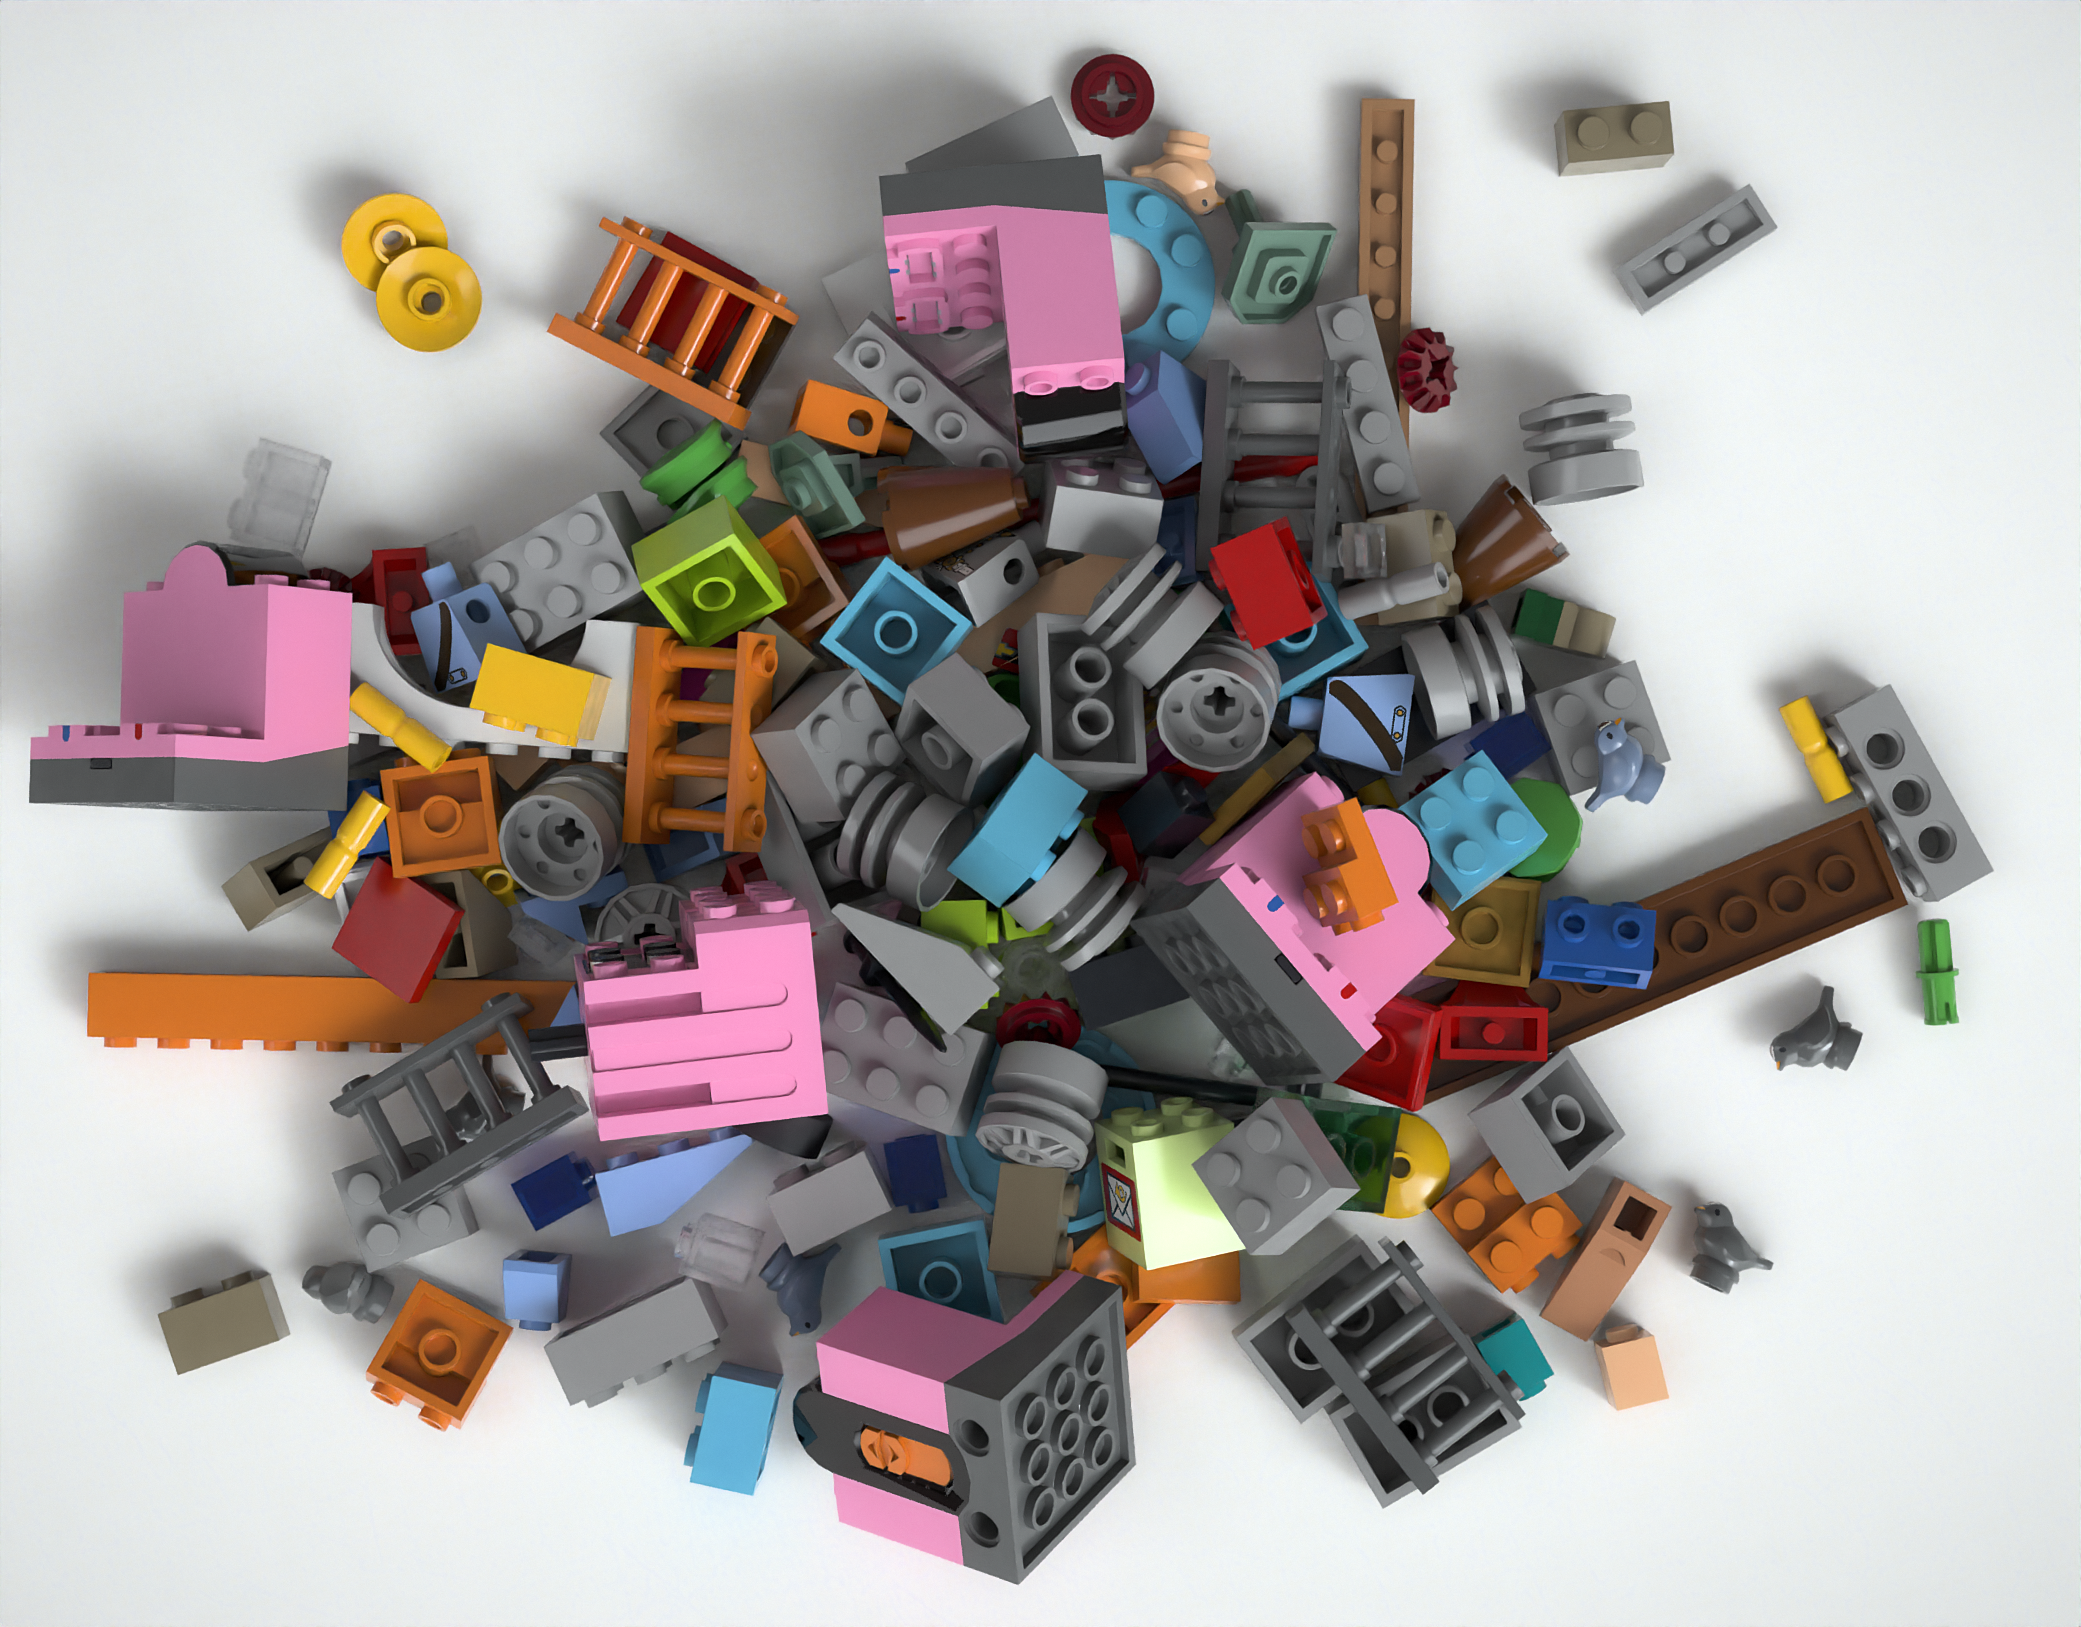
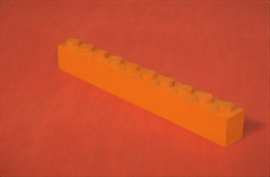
(298, 1009)

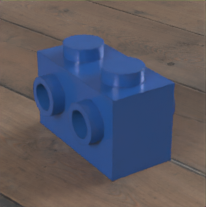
(1597, 942)

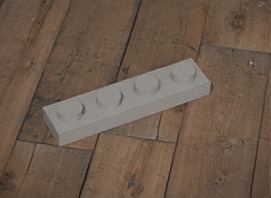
(1373, 417)

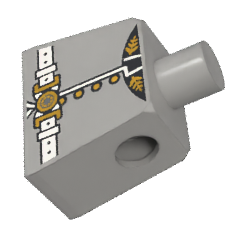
(987, 573)

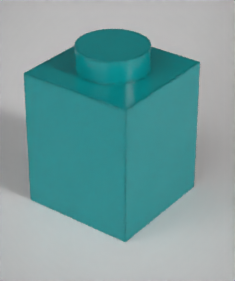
(1513, 1348)

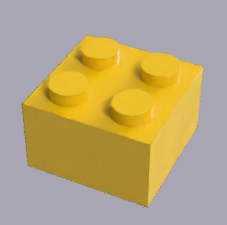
(538, 692)

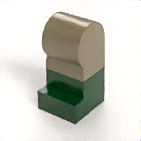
(1561, 625)

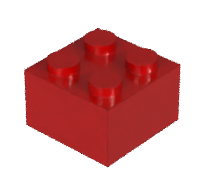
(1267, 583)

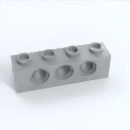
(926, 397)
(1959, 854)

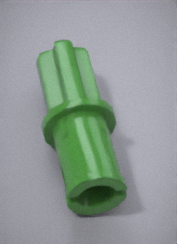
(1937, 972)

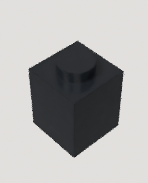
(1166, 814)

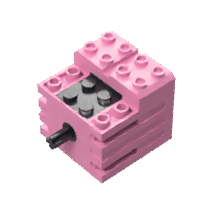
(700, 1025)

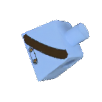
(458, 627)
(1359, 720)

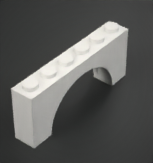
(605, 650)

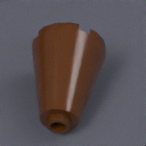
(946, 508)
(1502, 544)

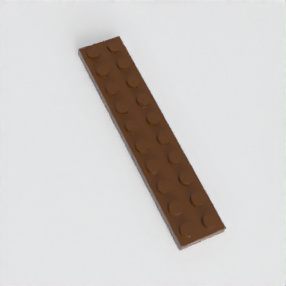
(1712, 933)

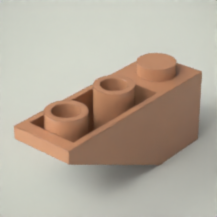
(1605, 1258)

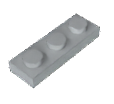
(1695, 249)

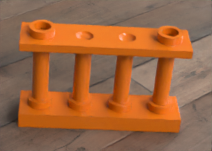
(632, 350)
(653, 739)

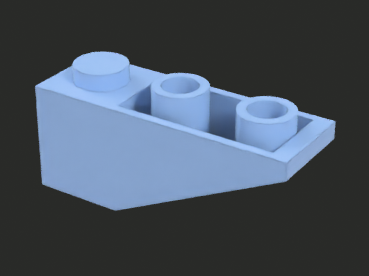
(654, 1188)

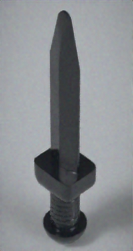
(875, 974)

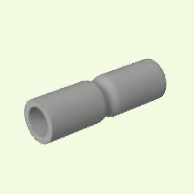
(1399, 589)

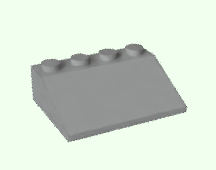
(933, 968)

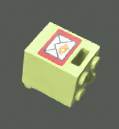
(1150, 1190)

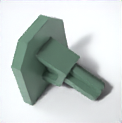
(1273, 263)
(823, 485)

